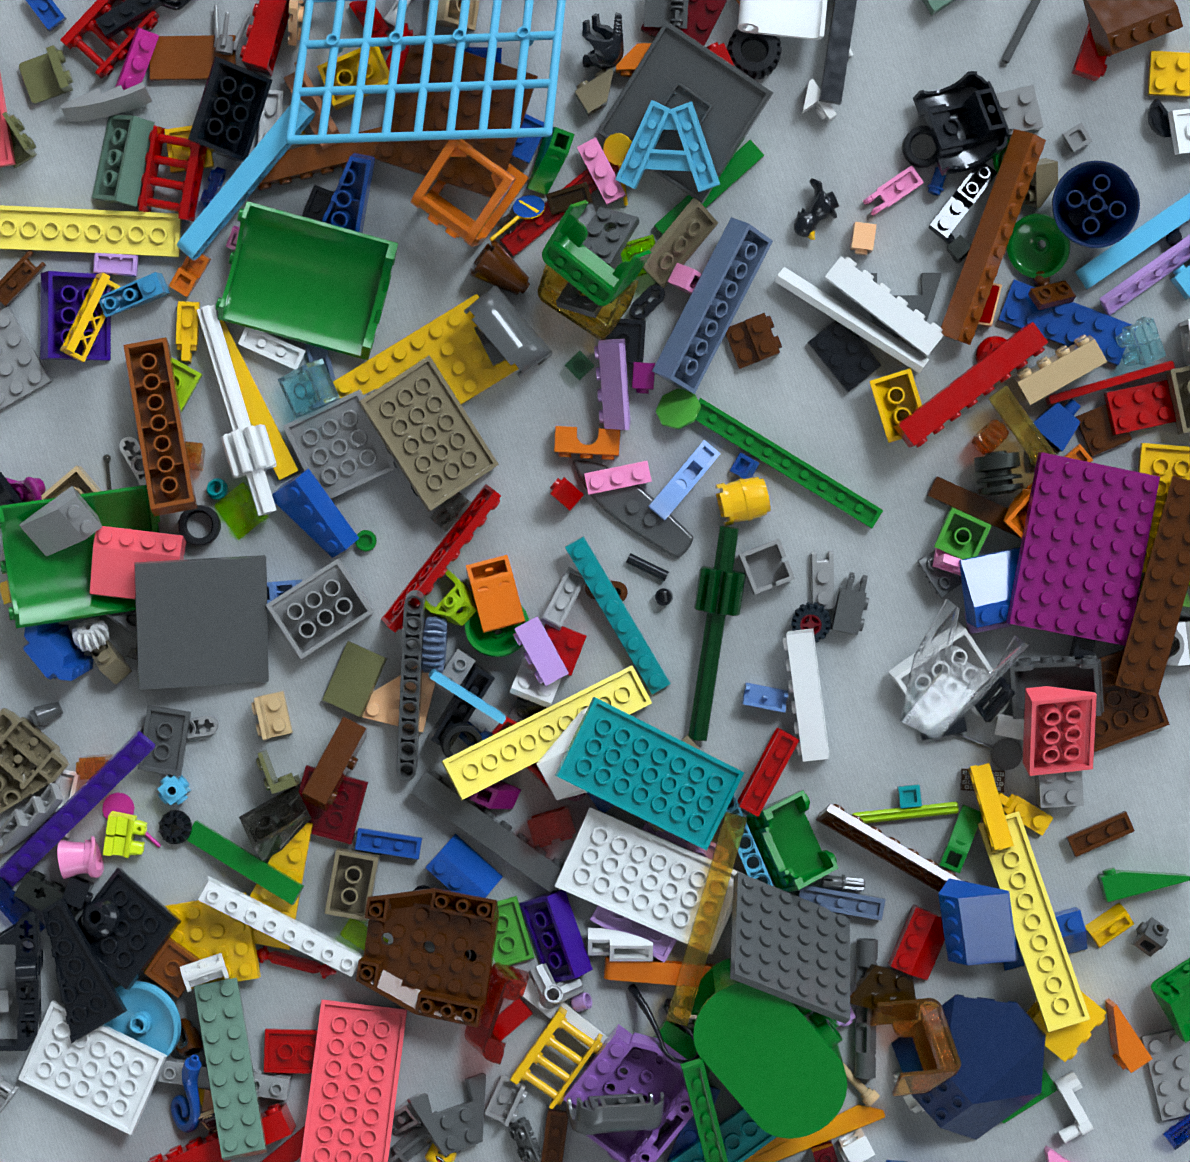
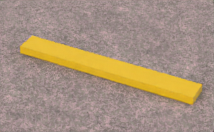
(258, 410)

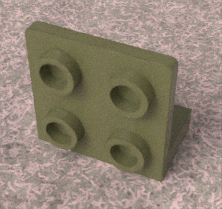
(22, 144)
(271, 781)

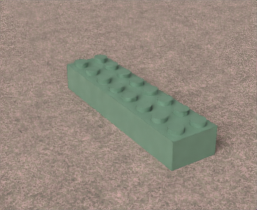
(230, 1069)

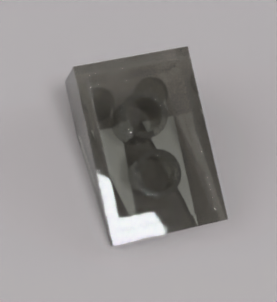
(275, 822)

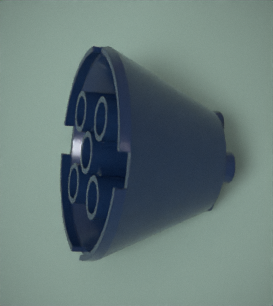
(1095, 204)

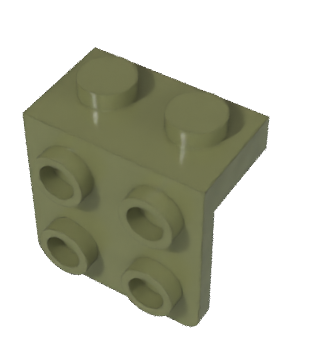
(46, 75)

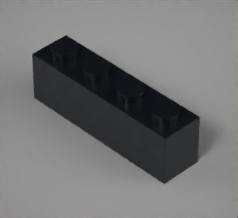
(458, 710)

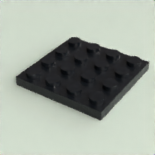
(141, 931)

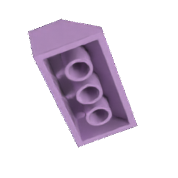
(614, 384)

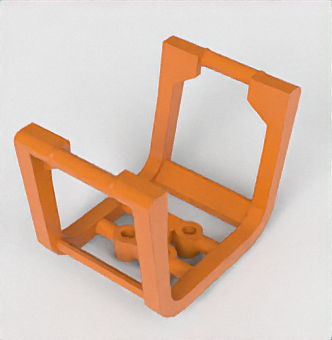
(455, 220)

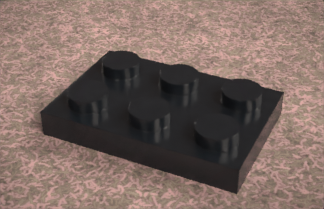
(844, 355)

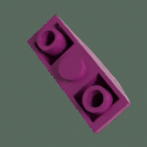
(497, 796)

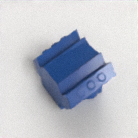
(55, 652)

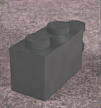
(850, 607)

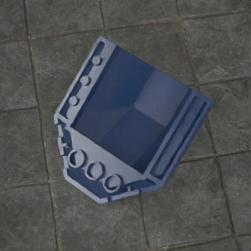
(998, 1070)

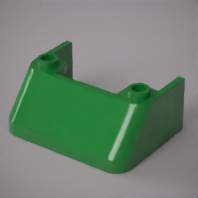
(584, 268)

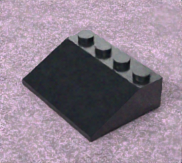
(230, 110)

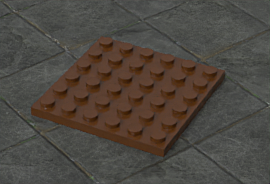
(421, 155)

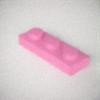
(601, 171)
(617, 477)

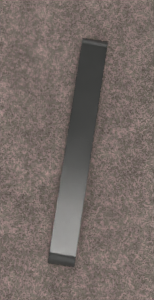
(406, 695)

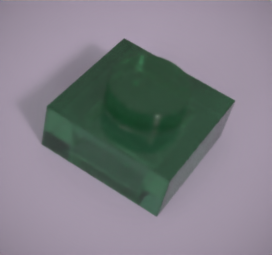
(579, 365)

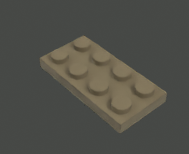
(679, 241)

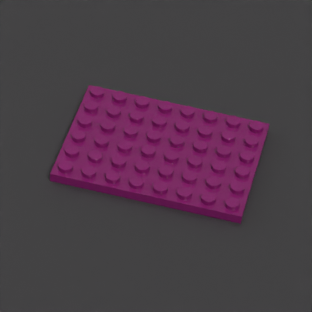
(1082, 549)

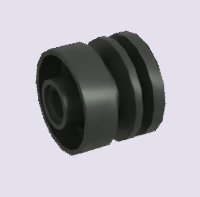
(998, 472)

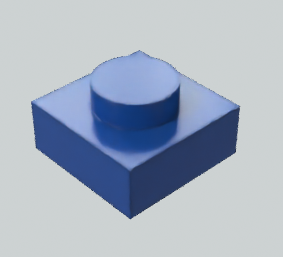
(744, 466)

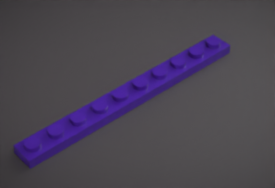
(76, 808)

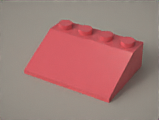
(117, 551)
(1058, 730)

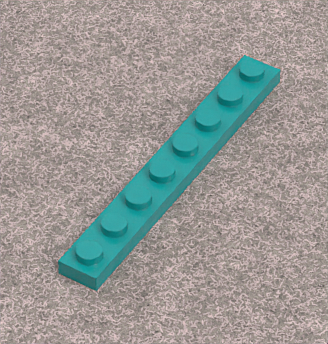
(617, 615)

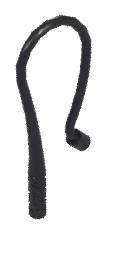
(646, 1010)

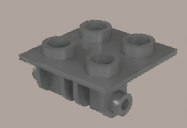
(666, 10)
(940, 579)
(520, 1133)

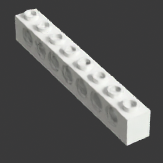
(279, 925)

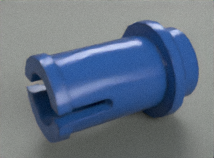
(937, 183)

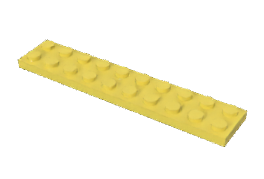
(89, 231)
(532, 737)
(1037, 929)

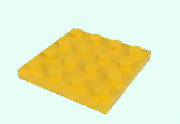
(211, 932)

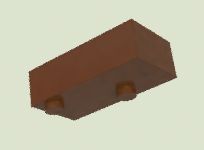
(335, 764)

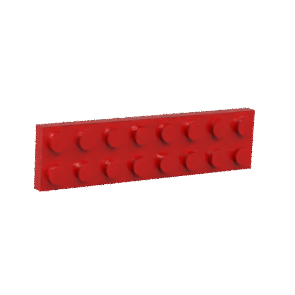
(444, 553)

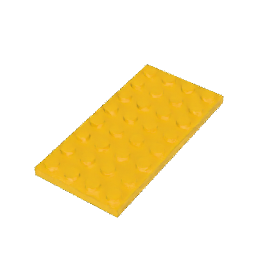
(451, 345)

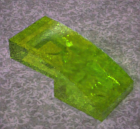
(356, 933)

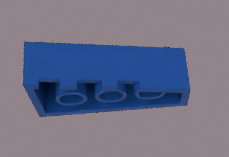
(351, 196)
(315, 513)

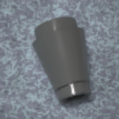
(45, 713)

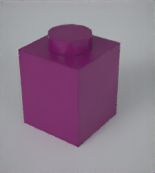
(643, 377)

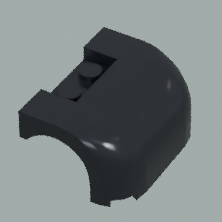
(964, 123)

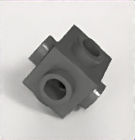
(1151, 936)

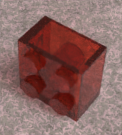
(551, 826)

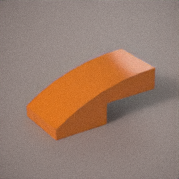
(189, 274)

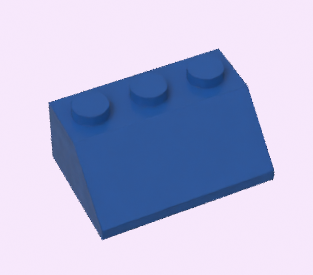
(463, 869)

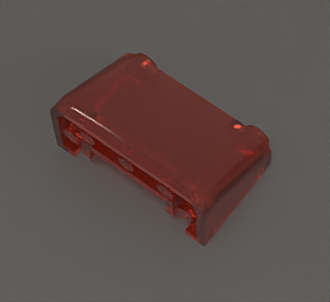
(504, 983)

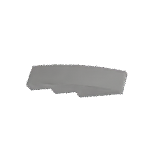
(106, 104)
(26, 821)

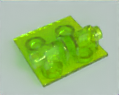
(239, 511)

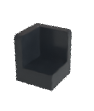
(1082, 647)

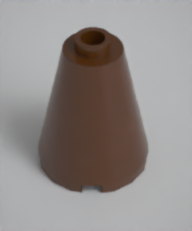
(499, 269)

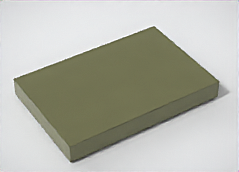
(354, 679)

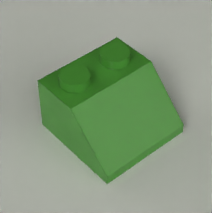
(962, 534)

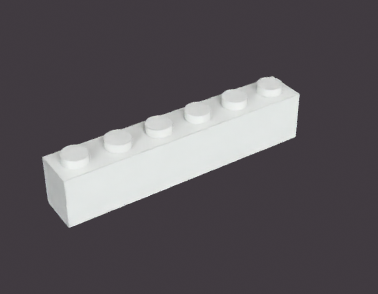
(883, 306)
(807, 695)

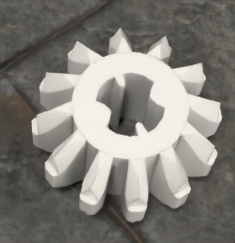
(90, 634)

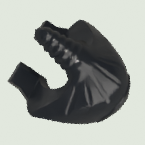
(606, 51)

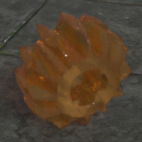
(990, 436)

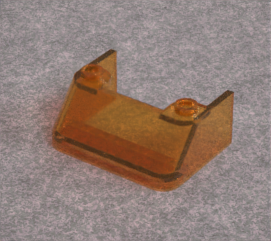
(932, 1037)

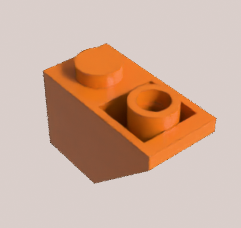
(632, 59)

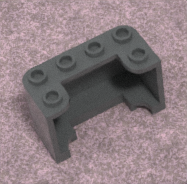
(1067, 673)

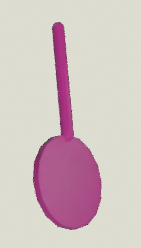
(122, 803)

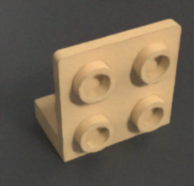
(272, 715)

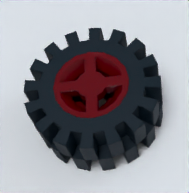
(814, 611)

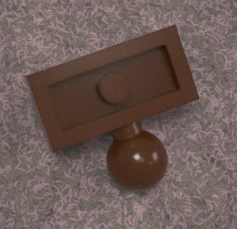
(1050, 295)

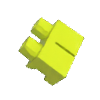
(121, 834)

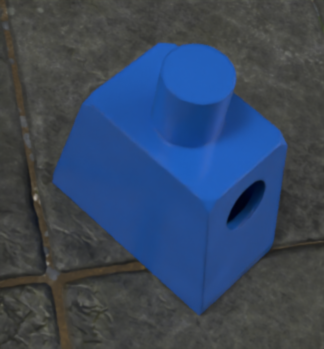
(1058, 424)

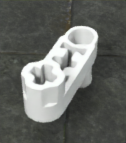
(1067, 1086)

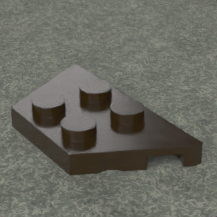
(882, 985)

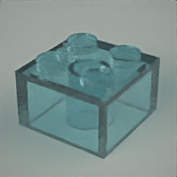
(308, 388)

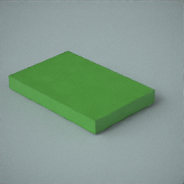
(512, 937)

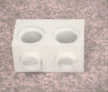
(855, 1147)

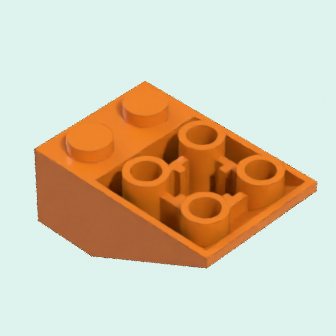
(495, 593)

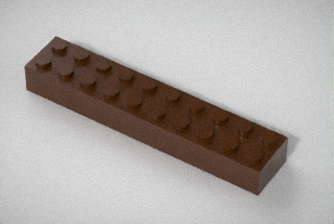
(1160, 596)

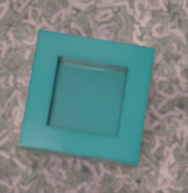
(909, 796)

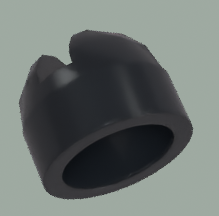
(1174, 237)
(659, 596)

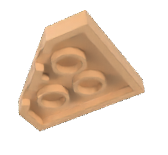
(294, 21)
(386, 700)

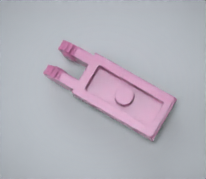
(895, 189)

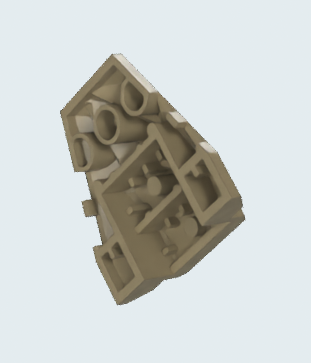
(26, 759)

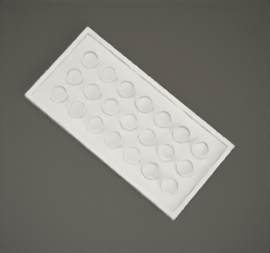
(639, 876)

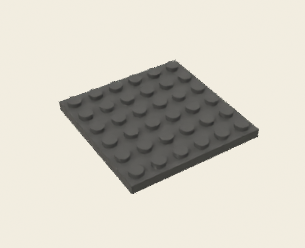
(790, 948)

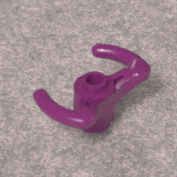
(28, 489)

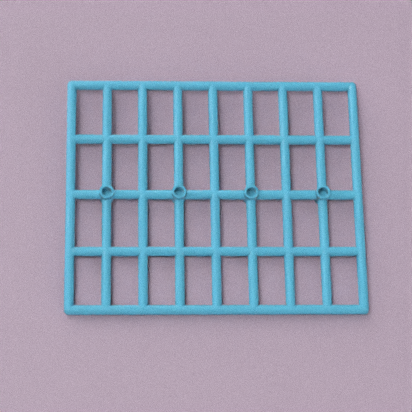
(399, 43)

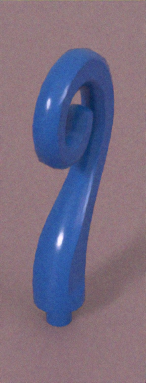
(191, 1105)

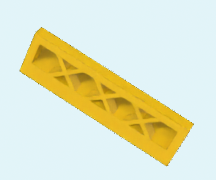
(85, 315)
(990, 807)

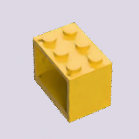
(1067, 1039)

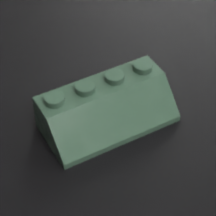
(122, 160)

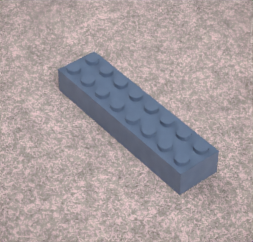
(712, 305)

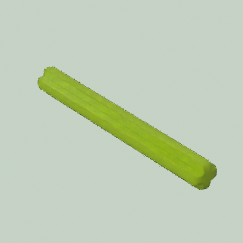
(908, 813)

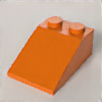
(1124, 1042)

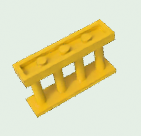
(535, 1055)

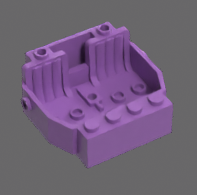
(647, 1072)

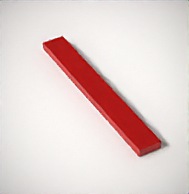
(531, 229)

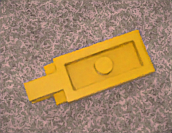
(187, 329)
(1030, 815)

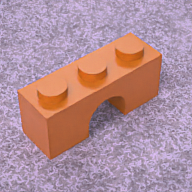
(568, 443)

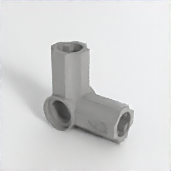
(545, 984)

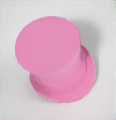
(80, 858)

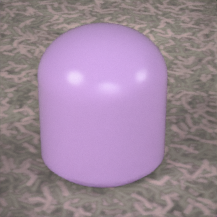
(579, 1004)

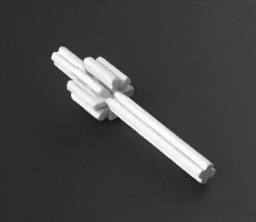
(247, 445)

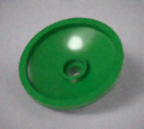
(1028, 254)
(490, 643)

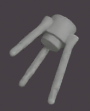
(224, 43)

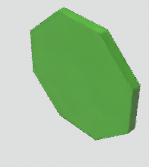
(678, 408)

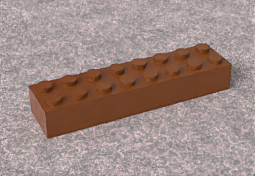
(160, 427)

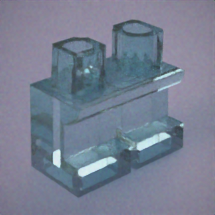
(1141, 341)

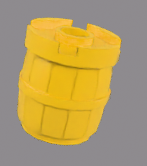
(743, 500)

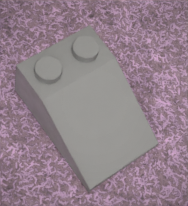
(61, 523)

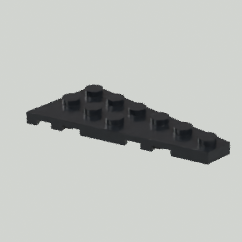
(82, 981)

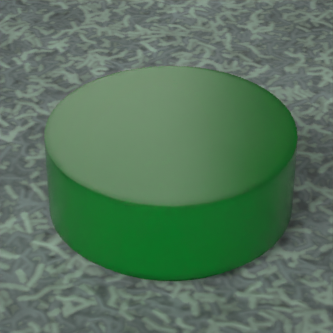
(366, 541)

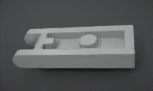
(823, 580)

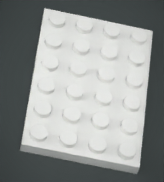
(97, 1074)

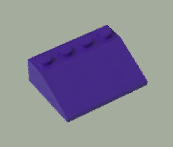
(60, 302)

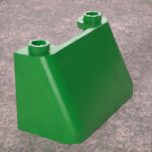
(790, 844)
(1173, 996)

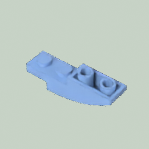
(684, 480)

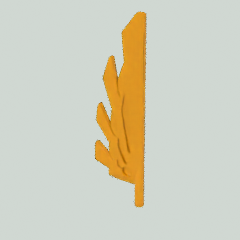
(843, 1123)

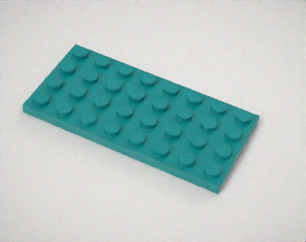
(649, 773)

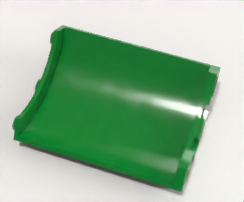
(307, 280)
(59, 584)

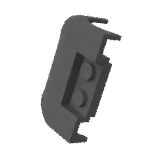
(508, 331)
(615, 1113)

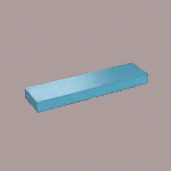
(467, 696)

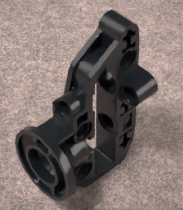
(27, 970)

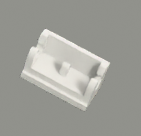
(204, 971)

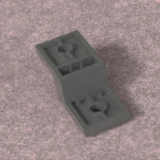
(607, 247)

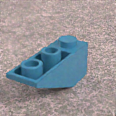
(134, 294)

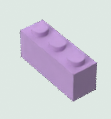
(540, 651)

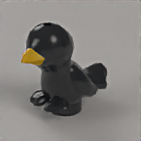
(820, 208)

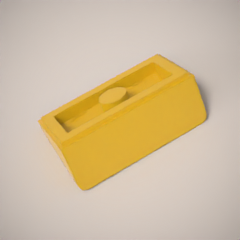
(1109, 925)

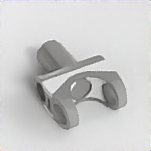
(1181, 654)

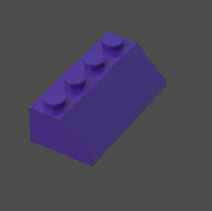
(556, 935)

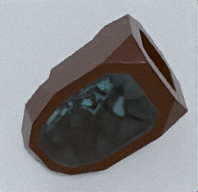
(190, 1039)

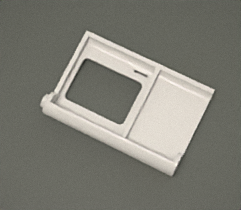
(783, 18)

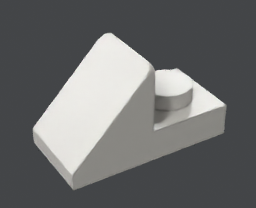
(811, 99)

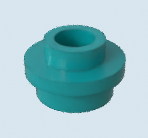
(213, 484)

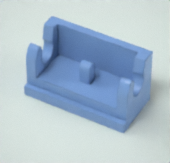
(765, 697)

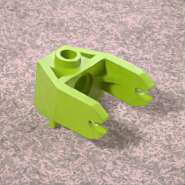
(461, 597)

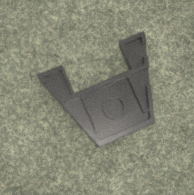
(921, 302)
(458, 1125)

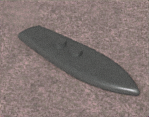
(631, 509)

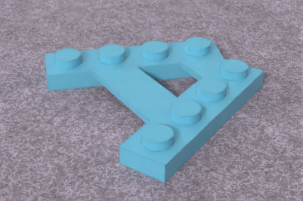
(644, 156)

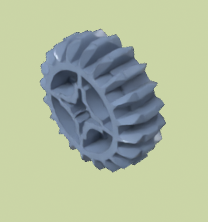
(434, 644)

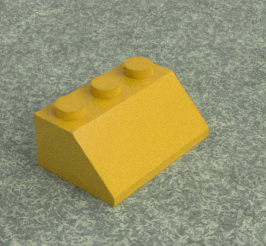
(895, 400)

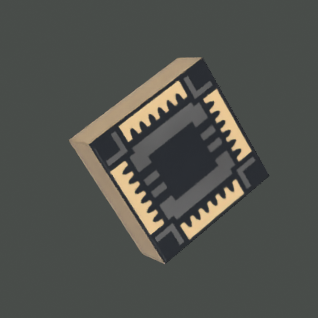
(209, 1121)

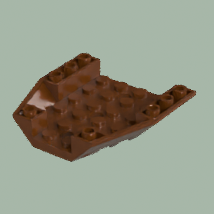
(425, 982)

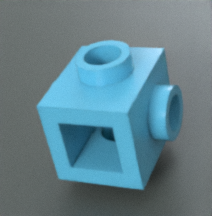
(181, 786)

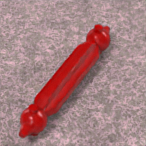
(294, 962)

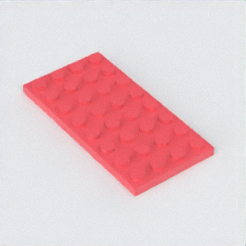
(353, 1083)

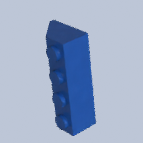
(1072, 932)

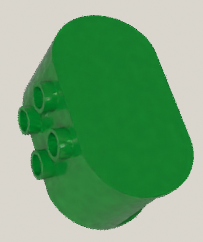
(770, 1054)

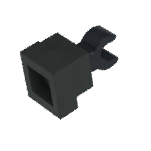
(957, 248)

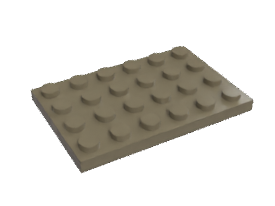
(428, 433)

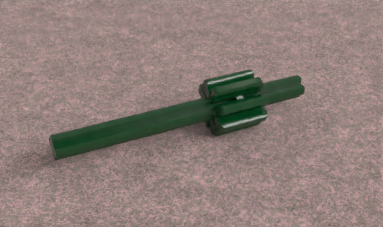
(718, 595)

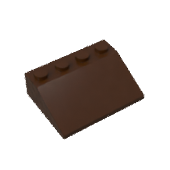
(1127, 23)

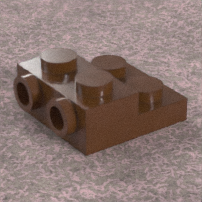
(753, 340)

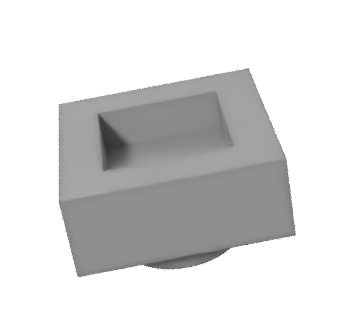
(1076, 137)
(5, 1000)

